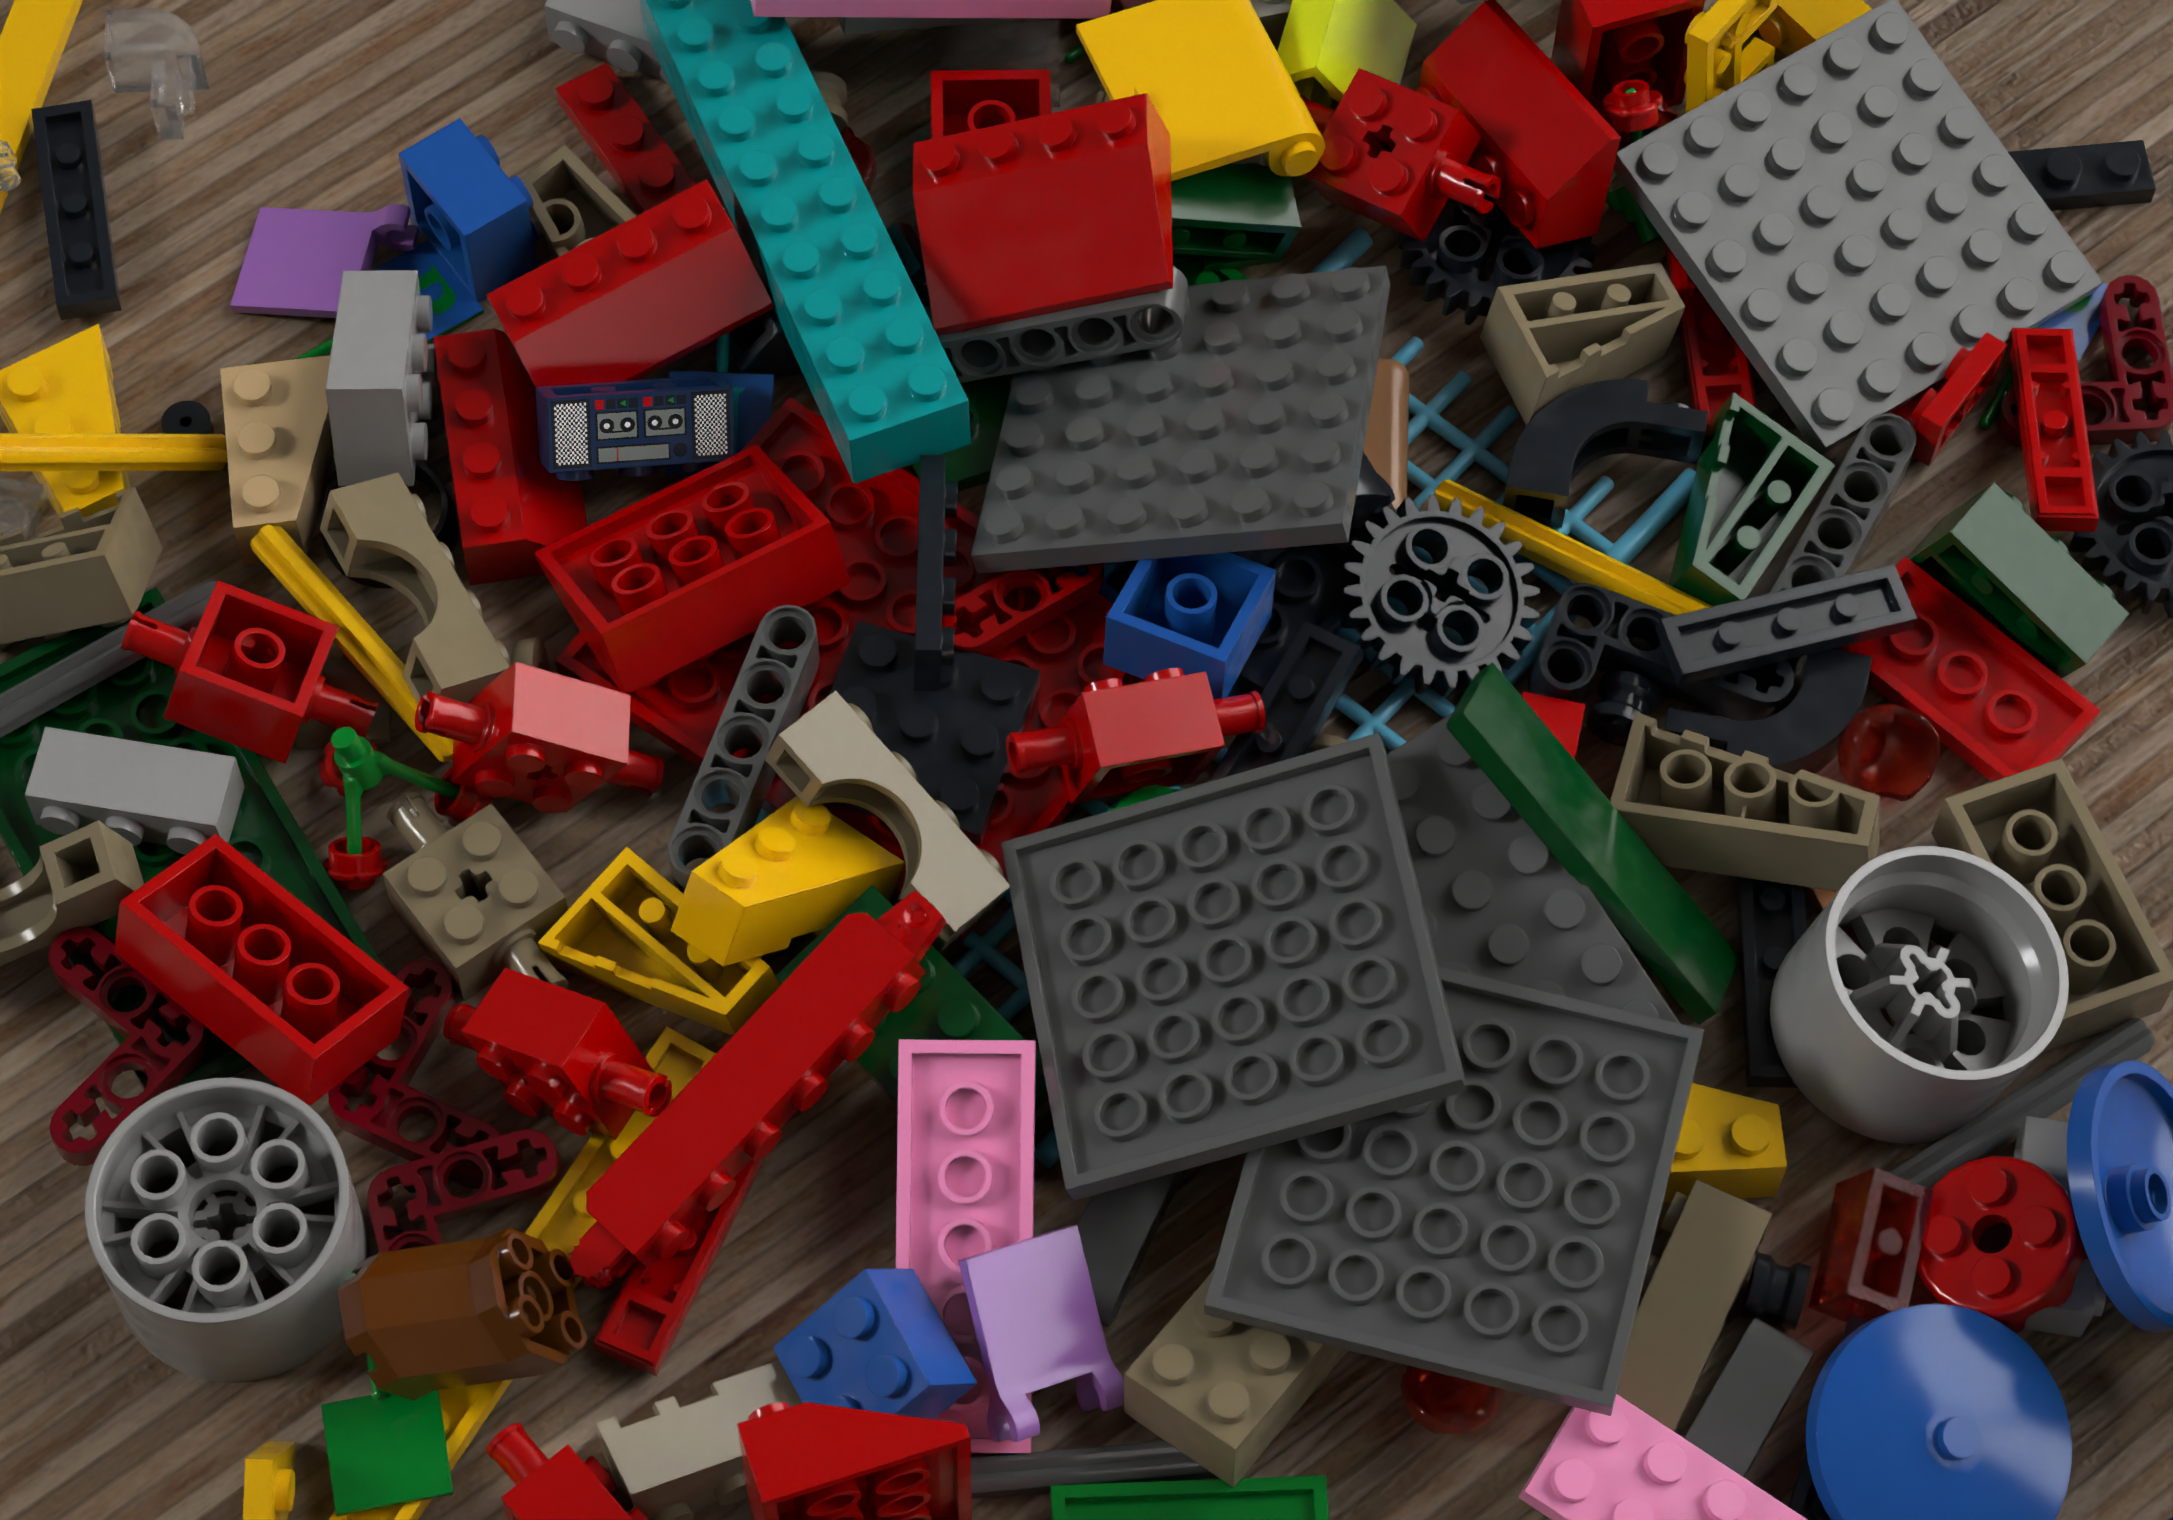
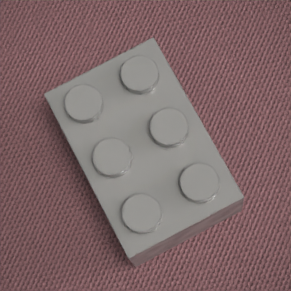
(380, 376)

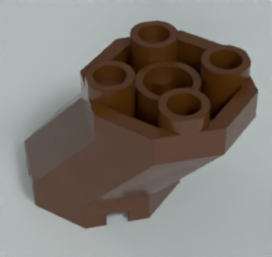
(462, 1313)

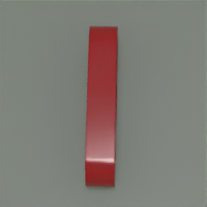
(973, 606)

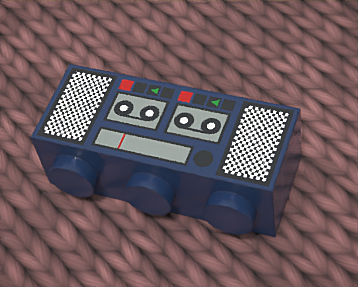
(634, 426)

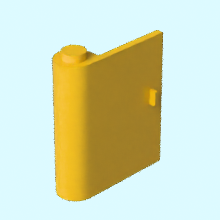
(1209, 81)

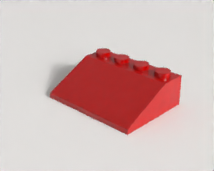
(1045, 213)
(693, 567)
(854, 1465)

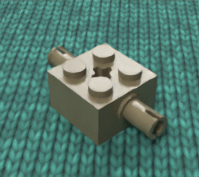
(473, 896)

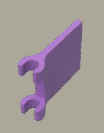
(301, 254)
(1038, 1329)

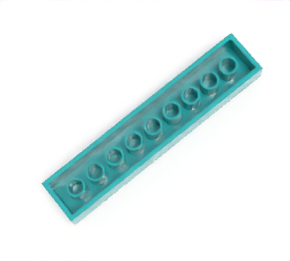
(811, 233)

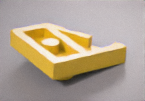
(269, 1481)

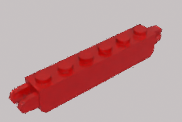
(754, 1088)

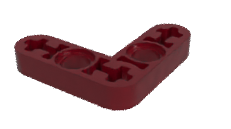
(2120, 396)
(141, 1051)
(396, 1101)
(437, 1205)

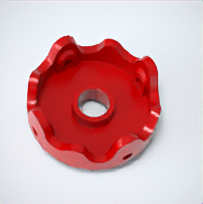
(2031, 1270)

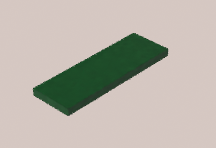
(1594, 842)

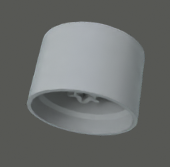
(1991, 954)
(217, 1140)

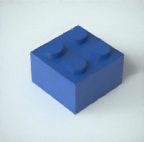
(470, 208)
(1190, 616)
(877, 1349)

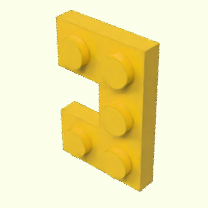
(1716, 50)

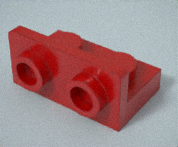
(1945, 407)

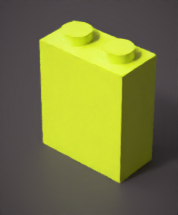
(1333, 38)

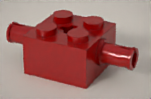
(1397, 156)
(250, 672)
(1137, 734)
(540, 739)
(558, 1055)
(554, 1486)

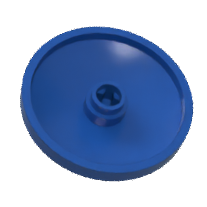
(2125, 1187)
(1937, 1422)

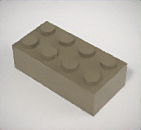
(2050, 844)
(1222, 1386)

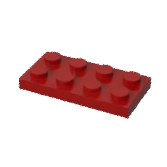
(1974, 684)

